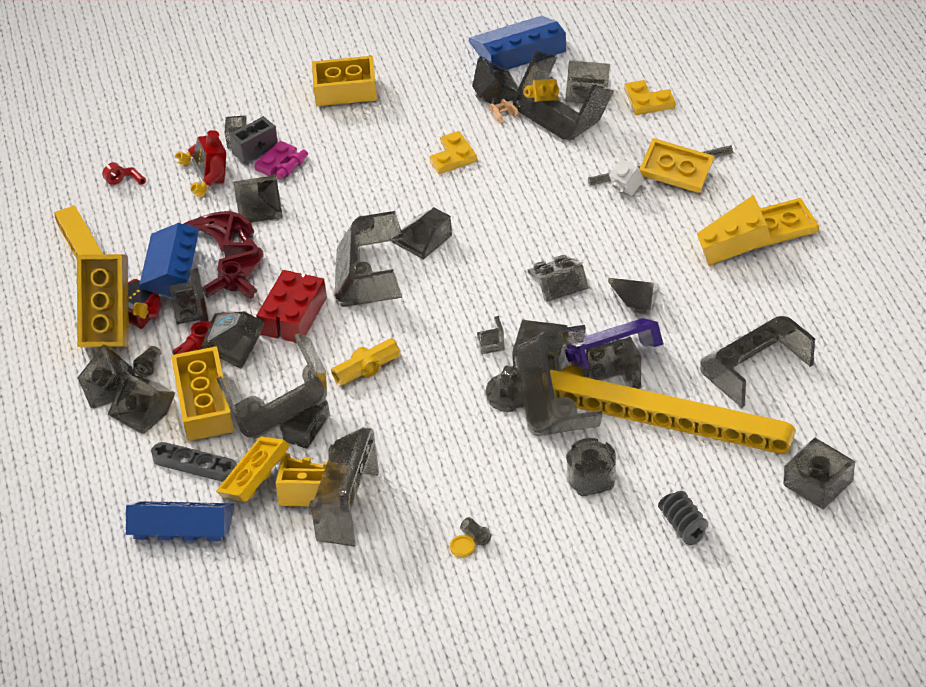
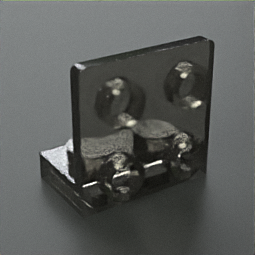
(559, 277)
(615, 360)

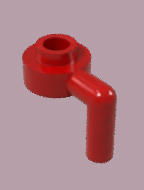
(114, 174)

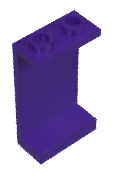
(647, 331)

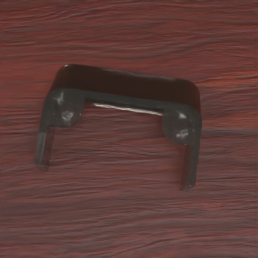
(554, 114)
(355, 279)
(719, 364)
(542, 410)
(257, 418)
(332, 506)

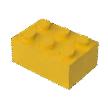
(344, 81)

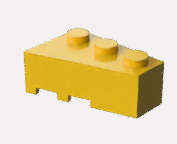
(735, 232)
(298, 481)

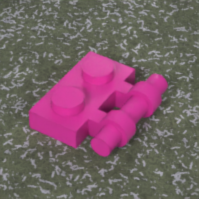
(280, 160)

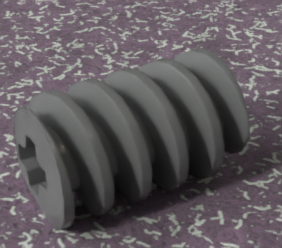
(684, 516)

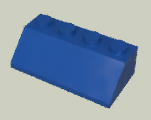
(169, 258)
(178, 519)

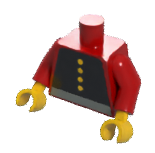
(209, 160)
(142, 304)

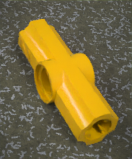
(365, 362)

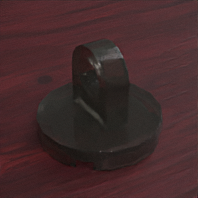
(504, 390)

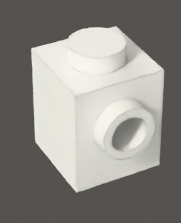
(626, 177)

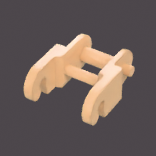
(508, 106)

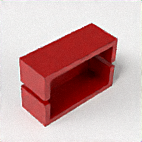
(294, 303)

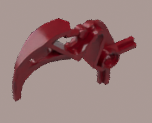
(239, 257)

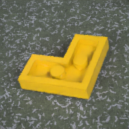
(646, 102)
(456, 153)

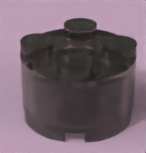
(591, 466)

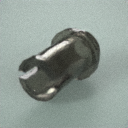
(480, 534)

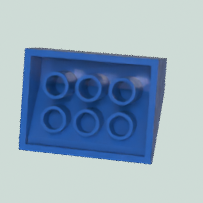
(517, 42)

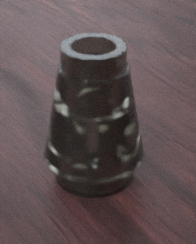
(146, 362)

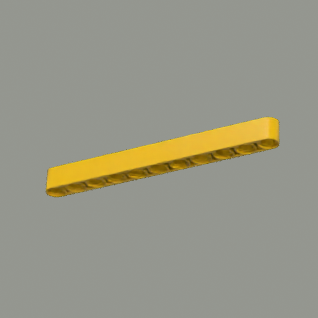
(675, 413)

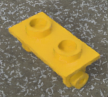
(542, 90)

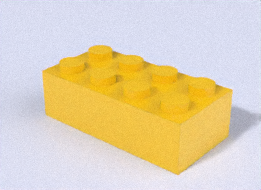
(102, 300)
(200, 396)

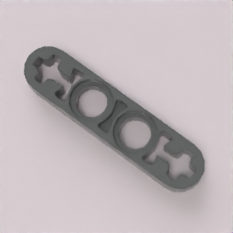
(163, 452)

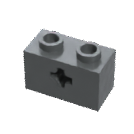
(253, 139)

